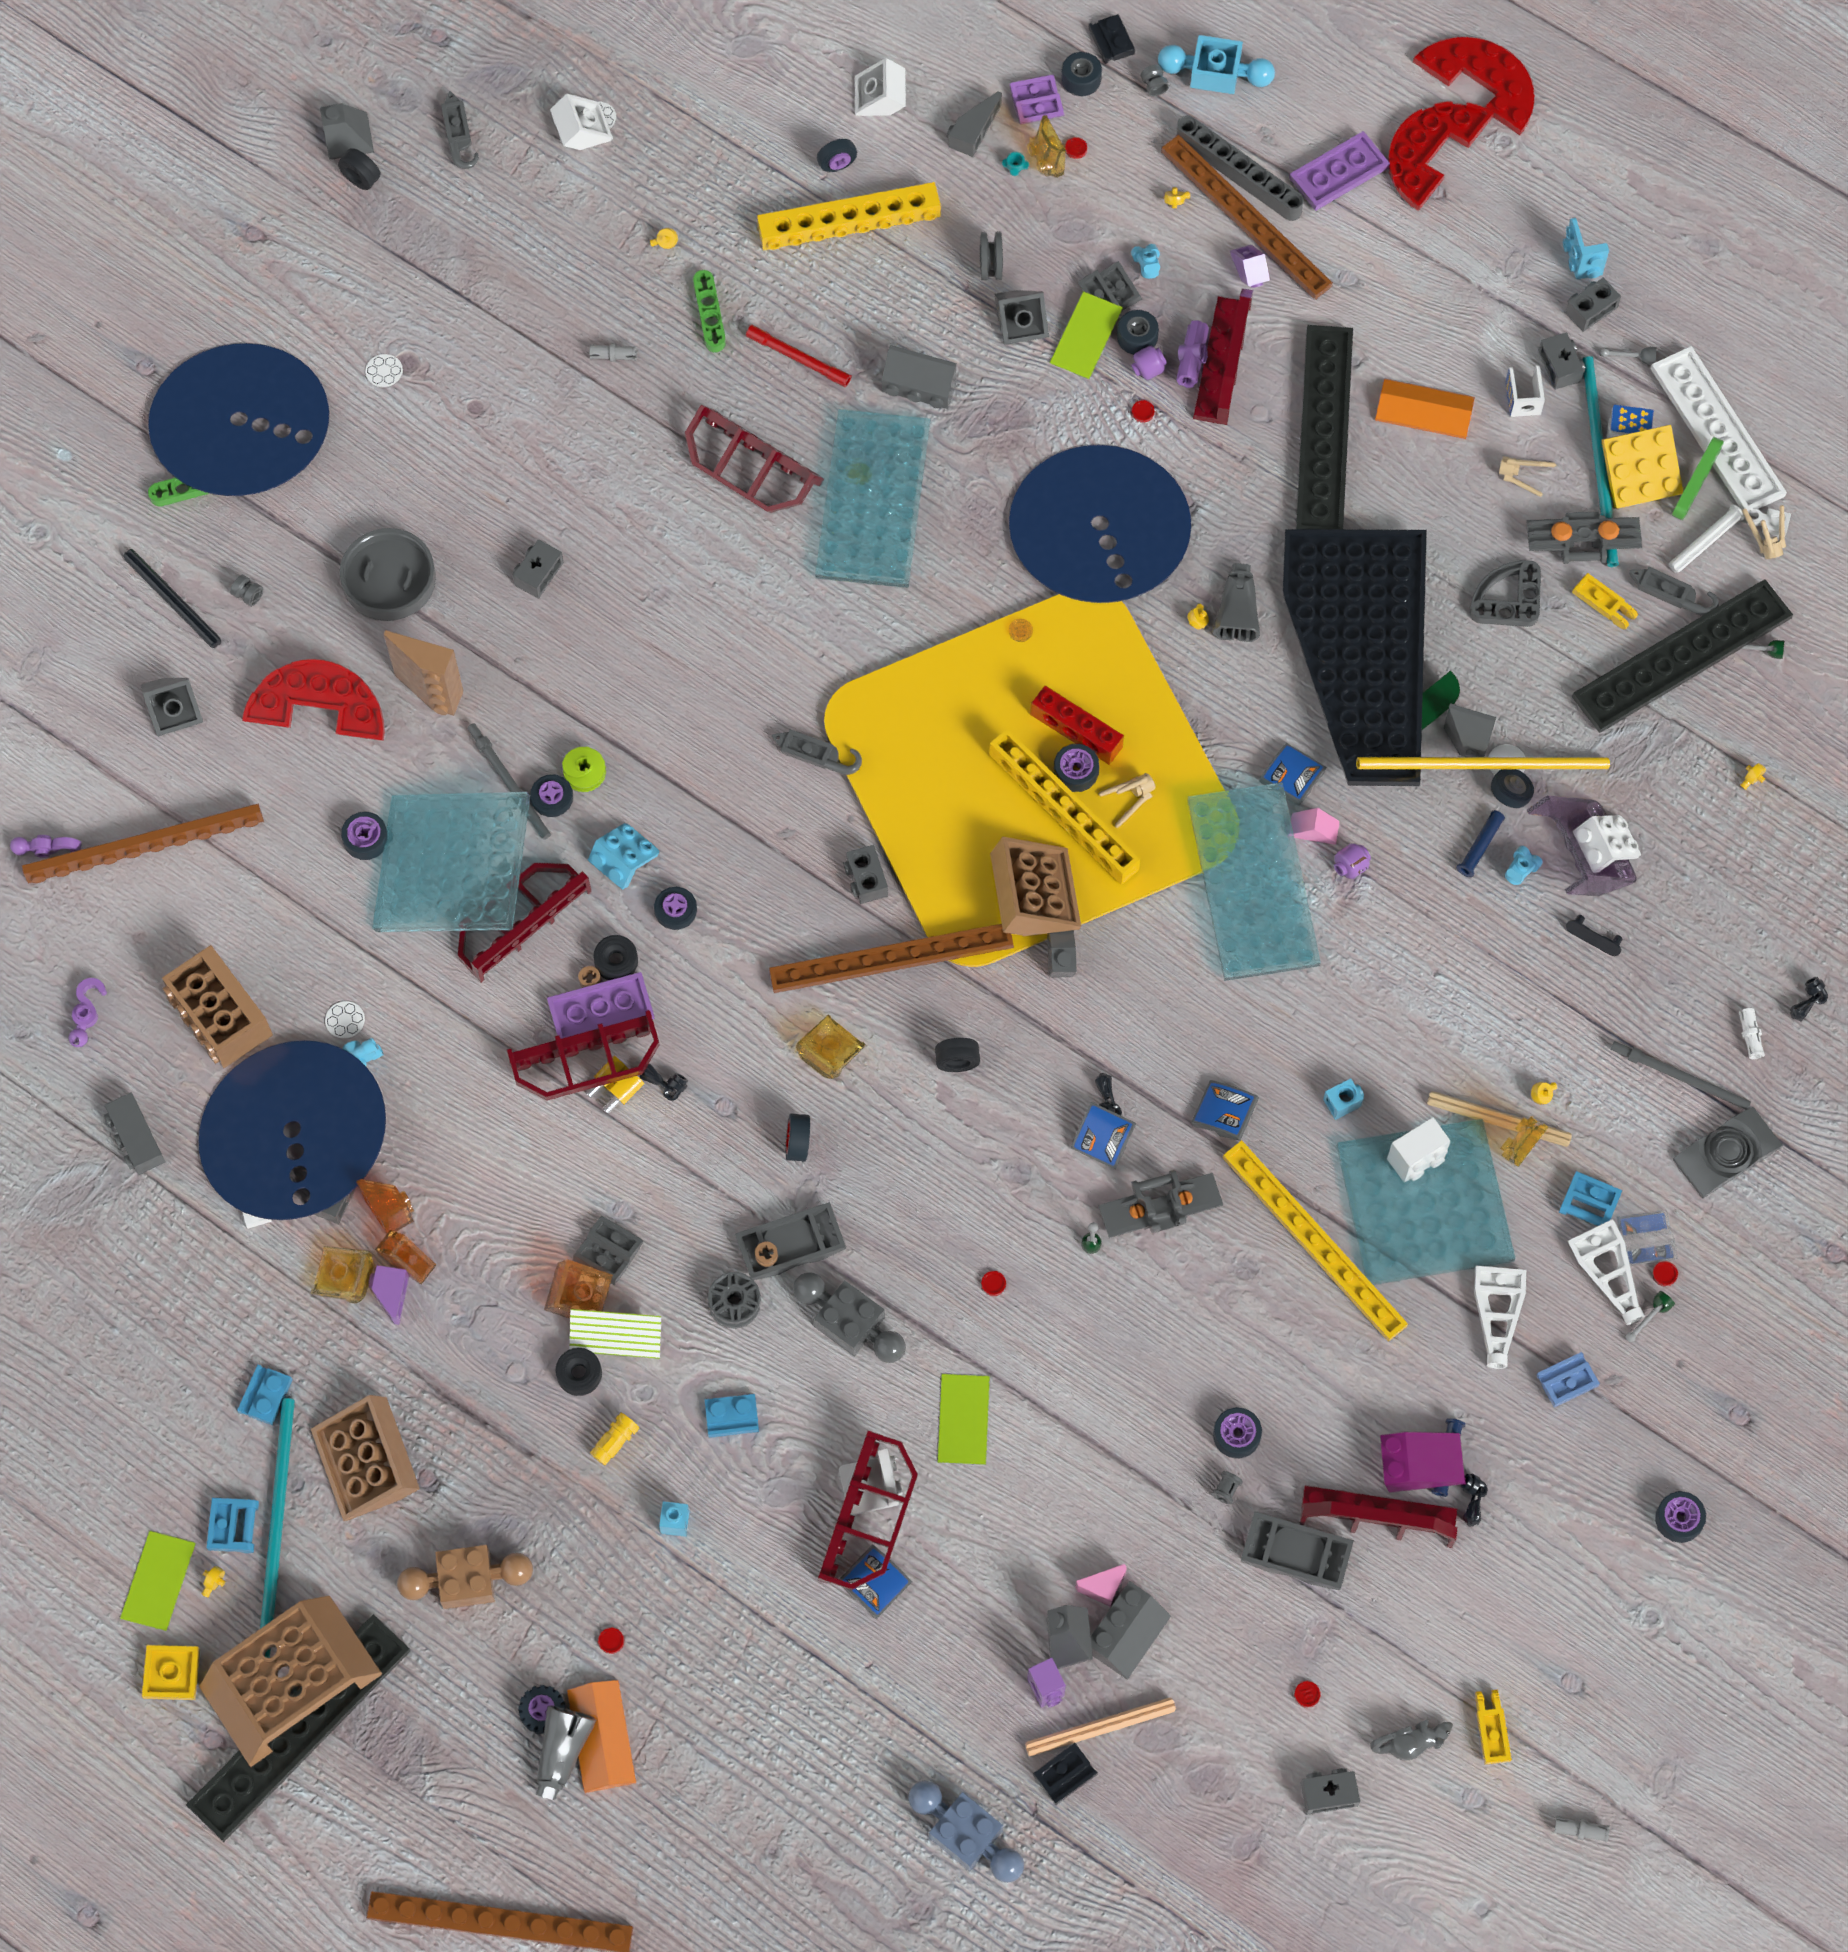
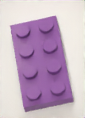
(1339, 170)
(599, 1003)

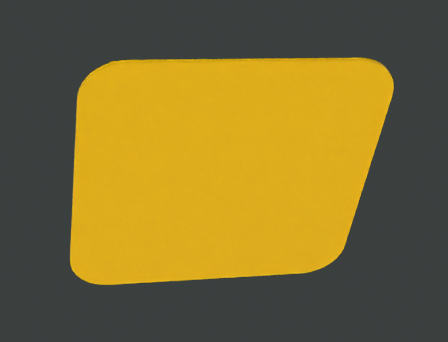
(948, 803)

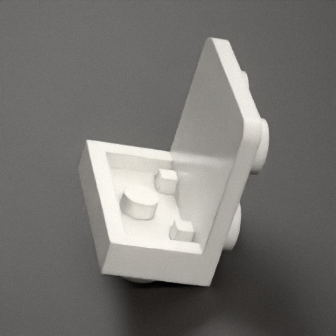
(1605, 840)
(880, 1477)

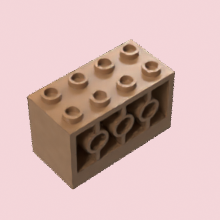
(216, 1007)

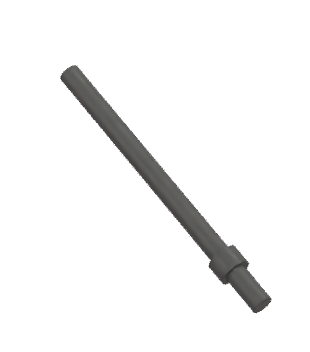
(485, 746)
(1635, 1055)

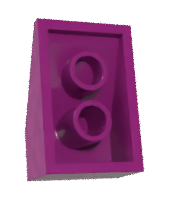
(1421, 1460)

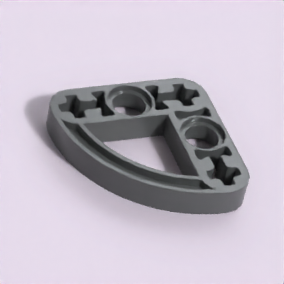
(1523, 604)

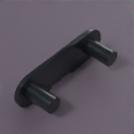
(1603, 943)

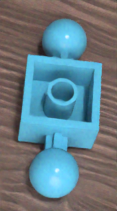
(1216, 65)

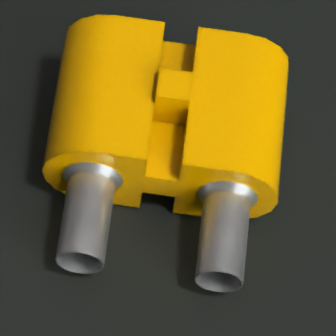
(621, 1090)

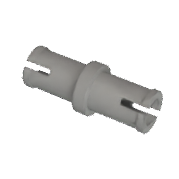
(613, 352)
(1582, 1829)

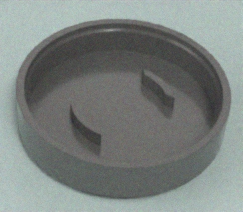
(388, 574)

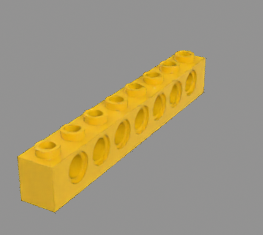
(855, 207)
(1064, 806)

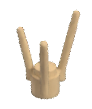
(1511, 466)
(1770, 545)
(1139, 786)

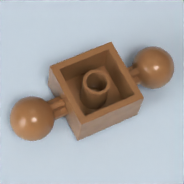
(465, 1576)

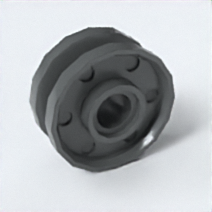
(991, 255)
(731, 1285)

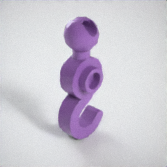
(43, 845)
(84, 1013)

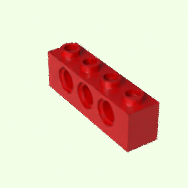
(1076, 724)

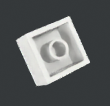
(1419, 1150)

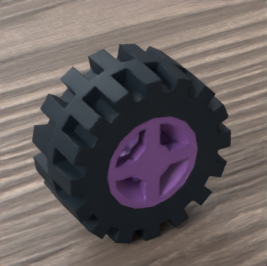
(537, 1701)

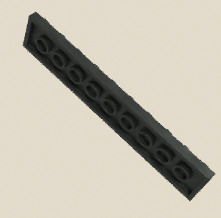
(1324, 427)
(1682, 655)
(241, 1789)

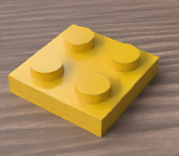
(170, 1672)

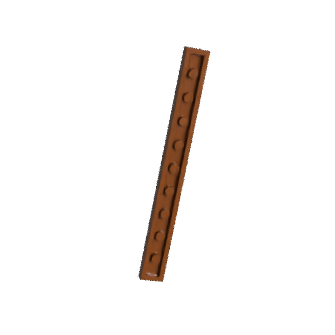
(1247, 217)
(136, 845)
(890, 958)
(499, 1922)

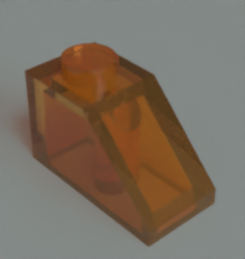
(405, 1255)

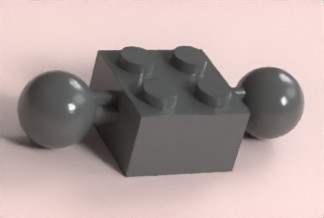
(849, 1318)

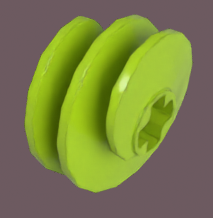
(582, 758)

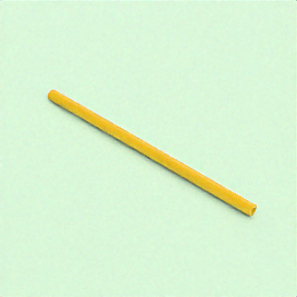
(1483, 763)

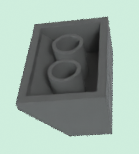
(919, 377)
(1128, 1630)

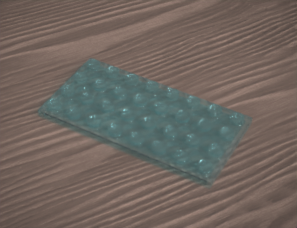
(873, 498)
(1253, 881)

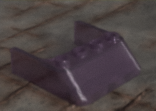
(1569, 815)

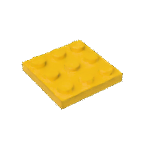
(1642, 466)

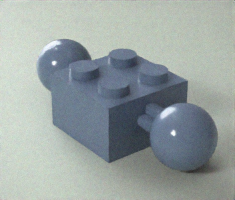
(966, 1831)

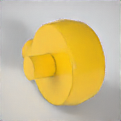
(1176, 197)
(666, 238)
(1198, 617)
(1754, 774)
(1543, 1092)
(213, 1580)

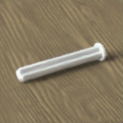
(1707, 538)

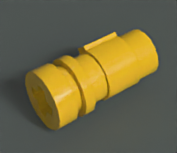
(614, 1438)

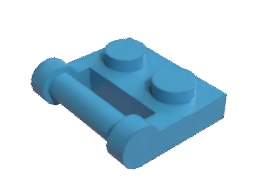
(1593, 1193)
(224, 1521)

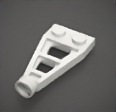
(1597, 1242)
(1499, 1282)

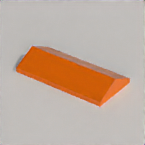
(1425, 408)
(606, 1753)

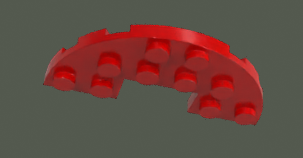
(1491, 68)
(1422, 137)
(319, 686)

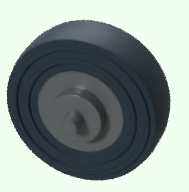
(1512, 788)

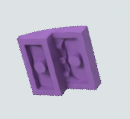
(1036, 98)

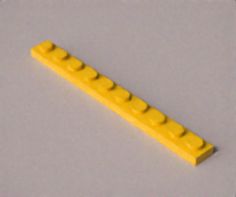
(1315, 1241)

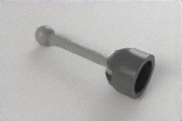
(1647, 355)

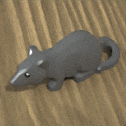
(1410, 1743)

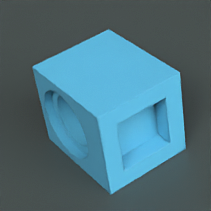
(1338, 1107)
(674, 1519)

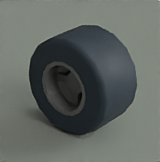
(1081, 74)
(1137, 331)

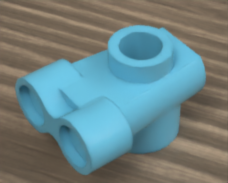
(1148, 260)
(1522, 865)
(364, 1052)

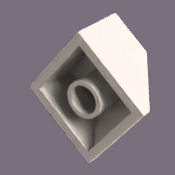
(880, 89)
(580, 122)

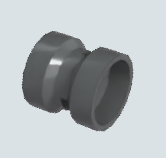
(1155, 81)
(246, 590)

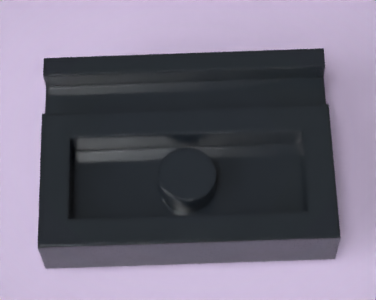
(1111, 38)
(1065, 1774)

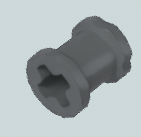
(1227, 1487)

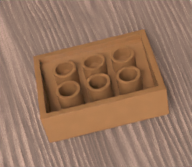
(427, 671)
(1034, 888)
(365, 1457)

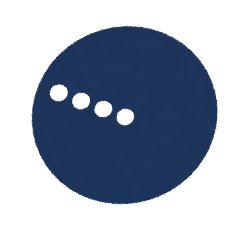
(194, 410)
(1063, 496)
(288, 1082)

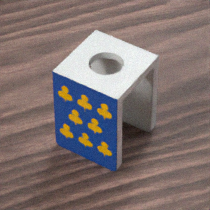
(1516, 404)
(1629, 420)

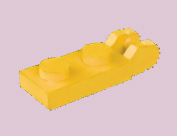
(1604, 600)
(1492, 1730)

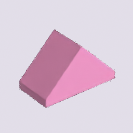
(1315, 826)
(1103, 1585)

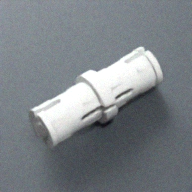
(1751, 1033)

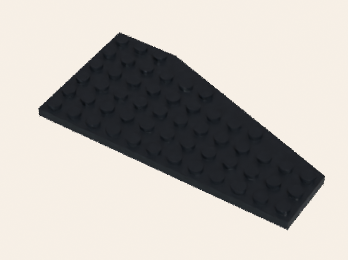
(1362, 635)

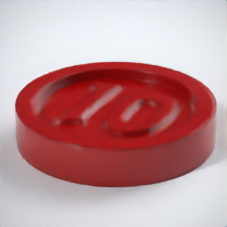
(1076, 147)
(1143, 411)
(1665, 1273)
(993, 1283)
(611, 1640)
(1307, 1694)

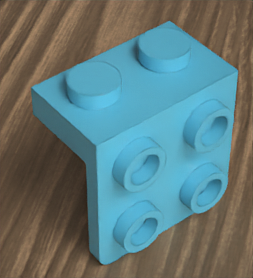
(1584, 261)
(621, 853)

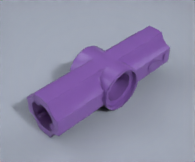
(1192, 354)

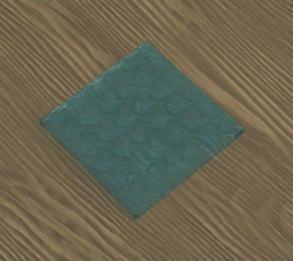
(451, 862)
(1431, 1224)

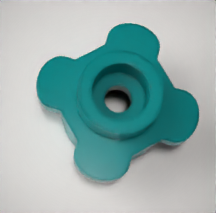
(1015, 157)

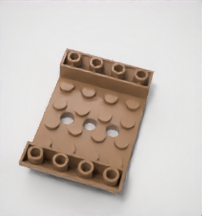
(321, 1658)

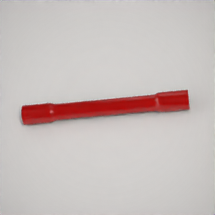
(831, 372)

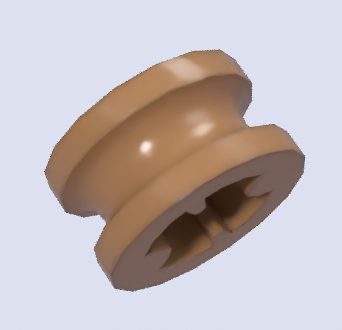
(584, 974)
(761, 1259)

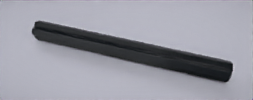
(172, 598)

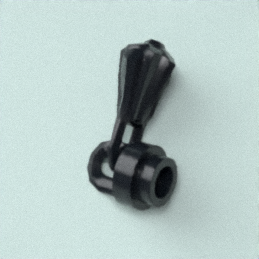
(1813, 987)
(677, 1081)
(1104, 1084)
(1472, 1487)

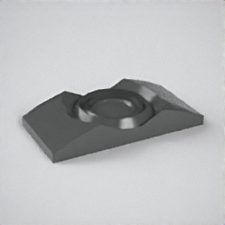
(1727, 1152)
(798, 1239)
(1297, 1551)

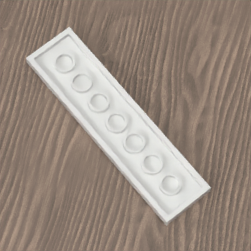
(1710, 416)

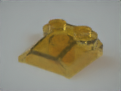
(1047, 150)
(828, 1048)
(1518, 1148)
(343, 1274)

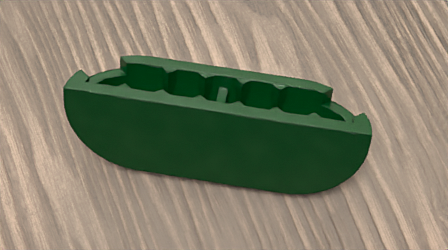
(1439, 697)

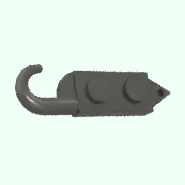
(457, 130)
(1671, 590)
(815, 752)

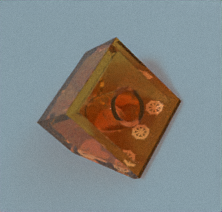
(387, 1204)
(577, 1288)

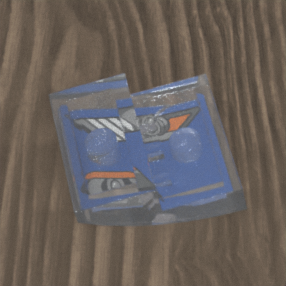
(1648, 1237)

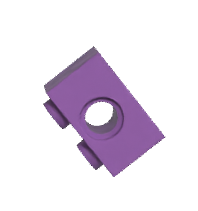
(1046, 1683)

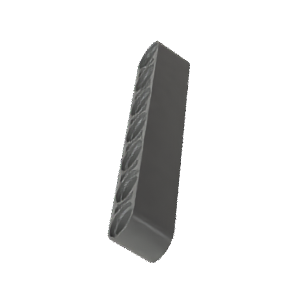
(1243, 177)

